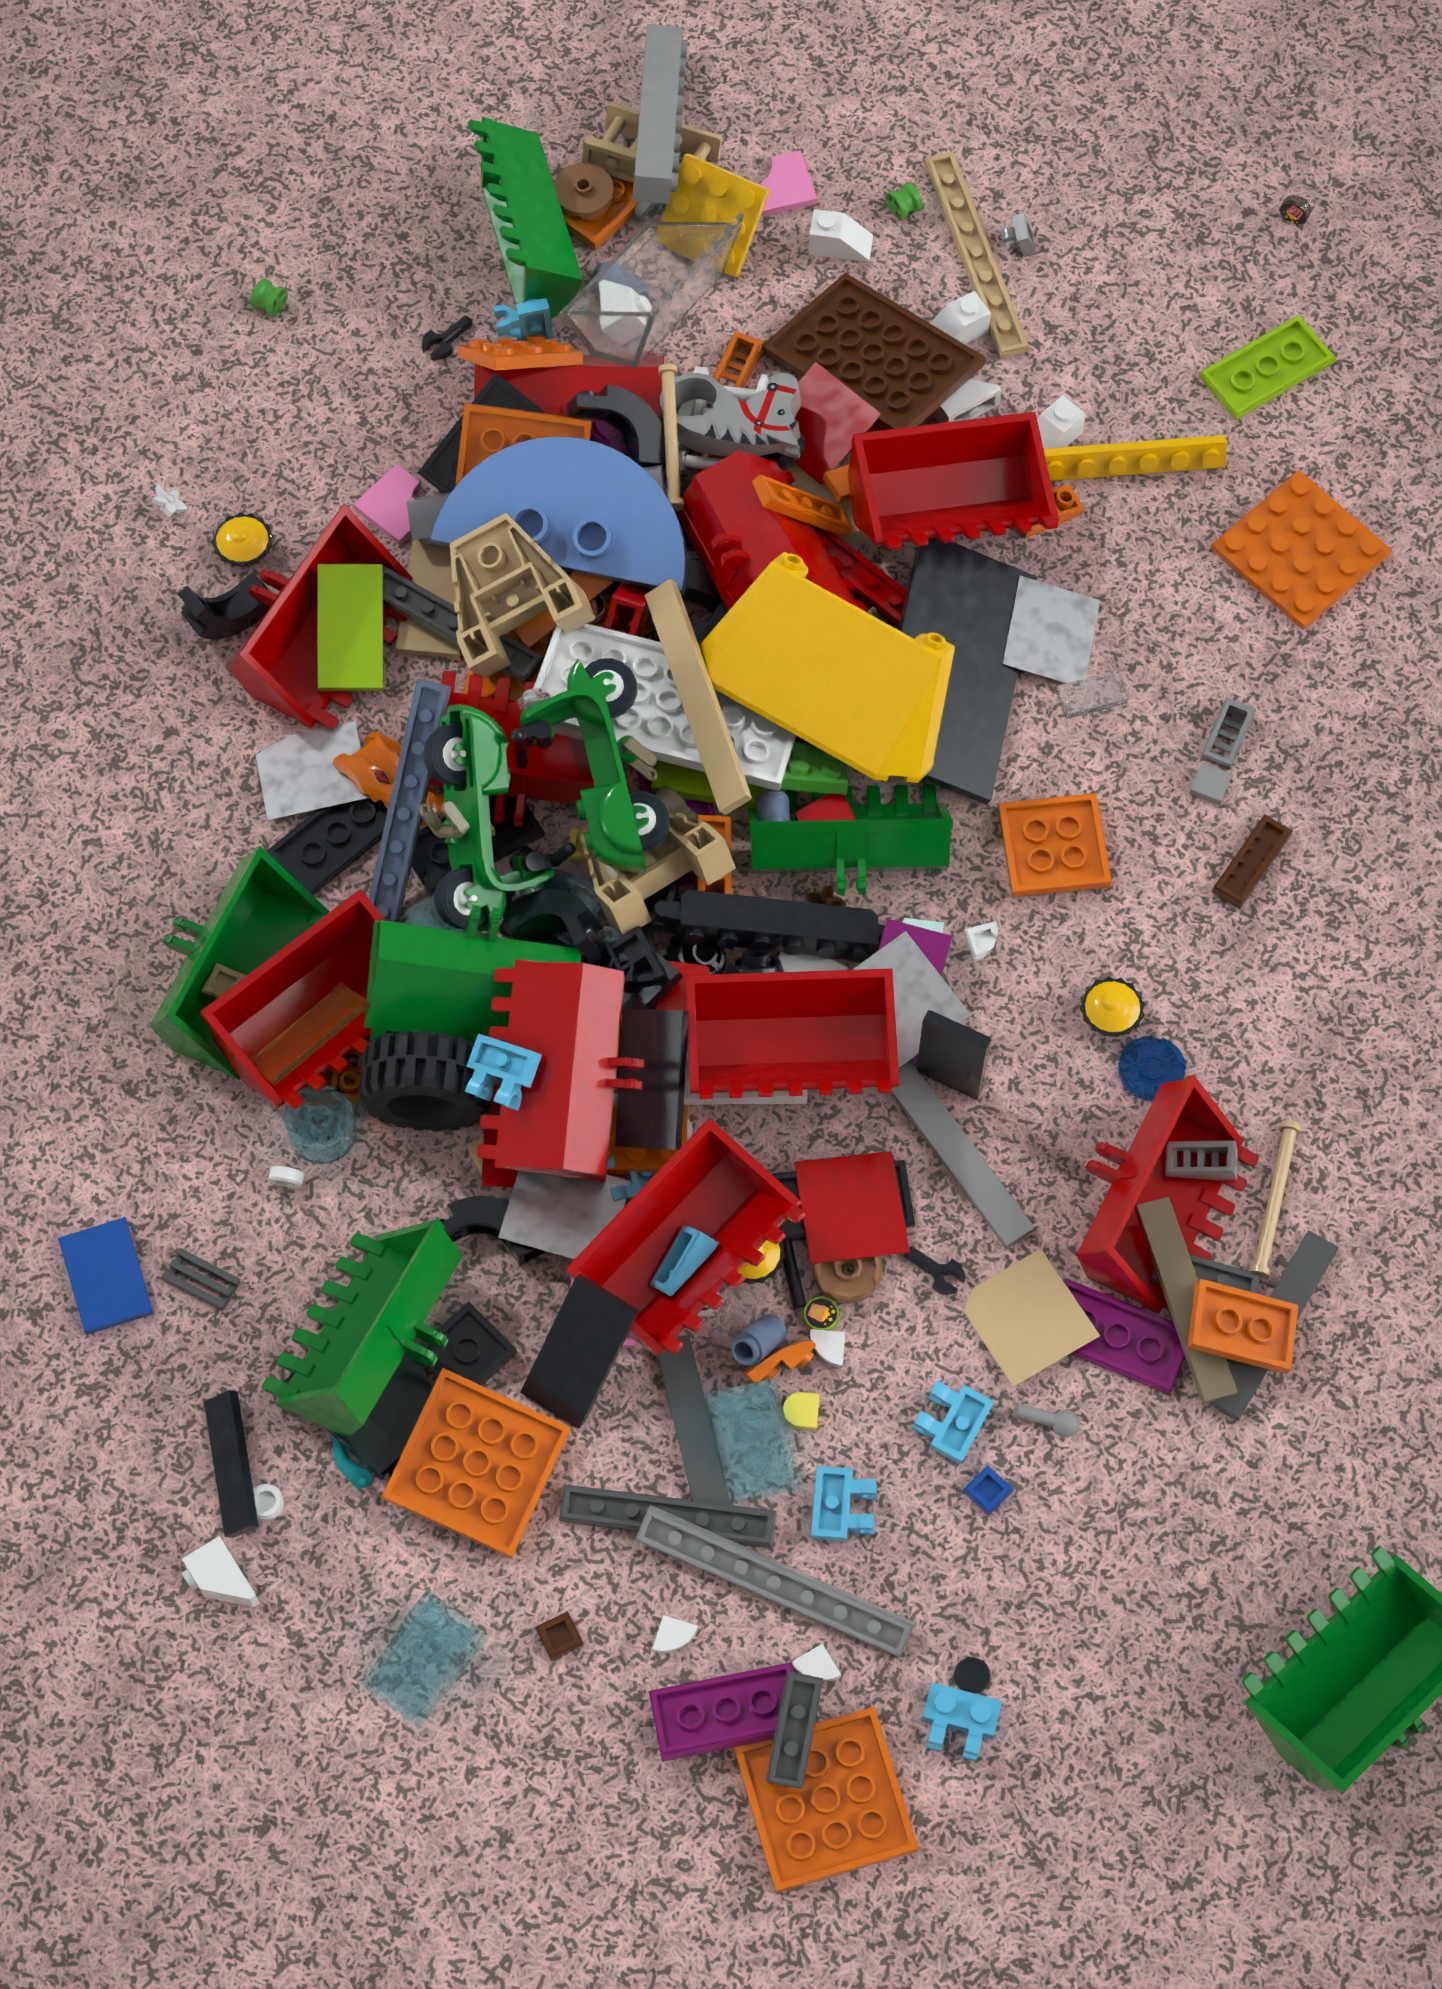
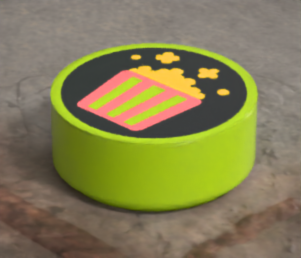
(821, 1314)

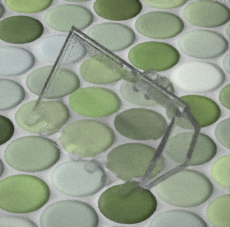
(666, 264)

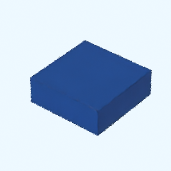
(988, 1490)

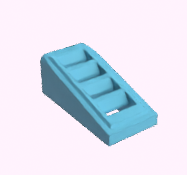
(683, 1259)

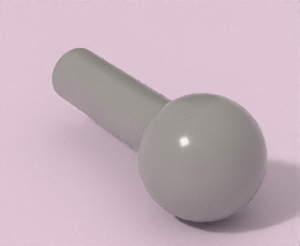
(1064, 1422)

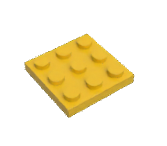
(717, 195)

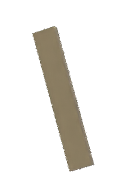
(1178, 1282)

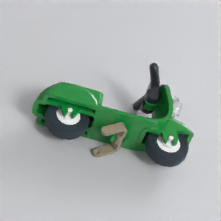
(472, 765)
(618, 821)

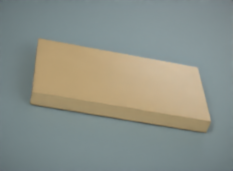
(432, 571)

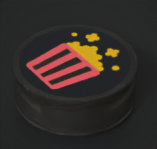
(1295, 209)

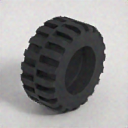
(420, 1081)

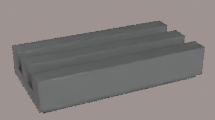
(176, 1265)

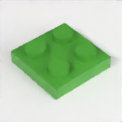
(815, 771)

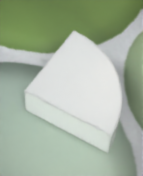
(981, 939)
(829, 1346)
(673, 1635)
(817, 1664)

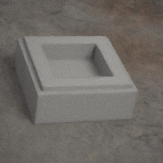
(1210, 783)

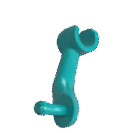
(354, 1473)

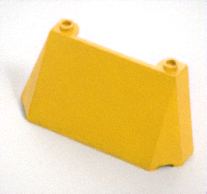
(832, 673)

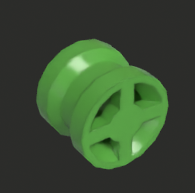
(904, 201)
(268, 297)

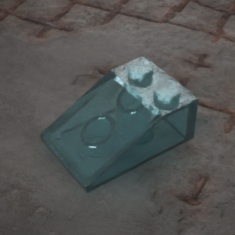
(752, 1441)
(424, 1658)

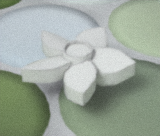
(169, 502)

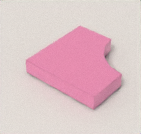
(788, 184)
(386, 503)

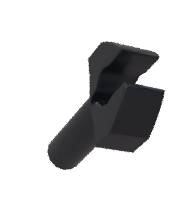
(445, 338)
(937, 1270)

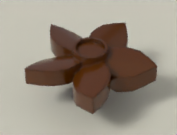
(826, 898)

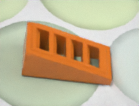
(748, 343)

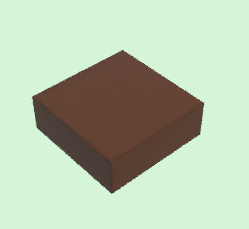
(559, 1636)

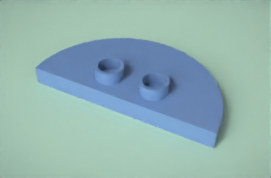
(579, 504)

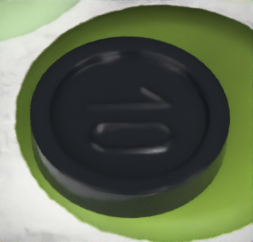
(972, 1675)

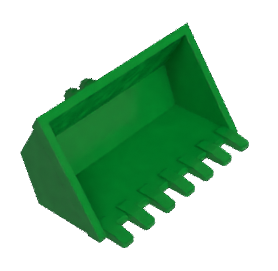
(526, 215)
(878, 840)
(250, 923)
(445, 976)
(368, 1327)
(1356, 1677)

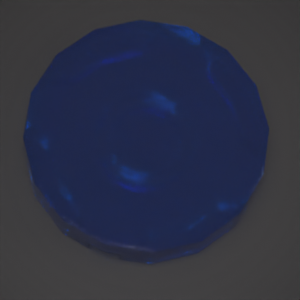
(1145, 1079)

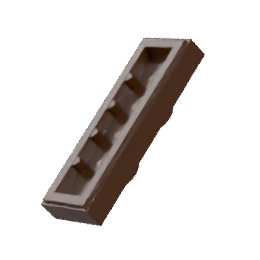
(1252, 861)

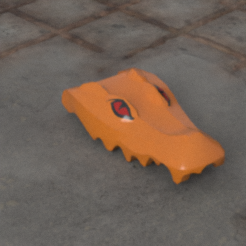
(375, 769)

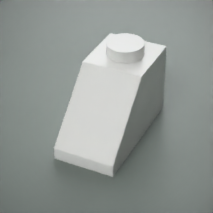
(838, 237)
(621, 298)
(964, 318)
(969, 402)
(1060, 423)
(218, 1575)

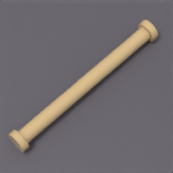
(668, 374)
(1289, 1132)

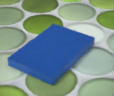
(105, 1276)

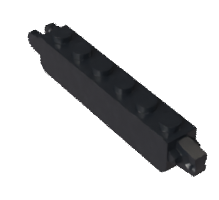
(770, 925)

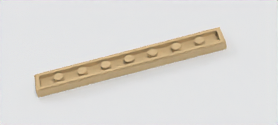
(976, 254)
(698, 697)

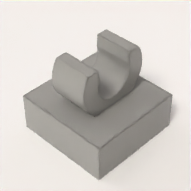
(1020, 236)

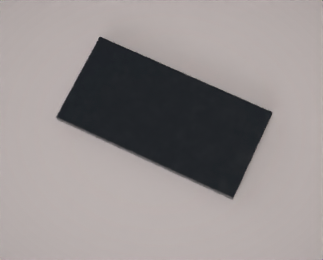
(971, 606)

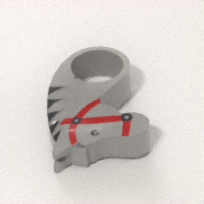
(754, 426)

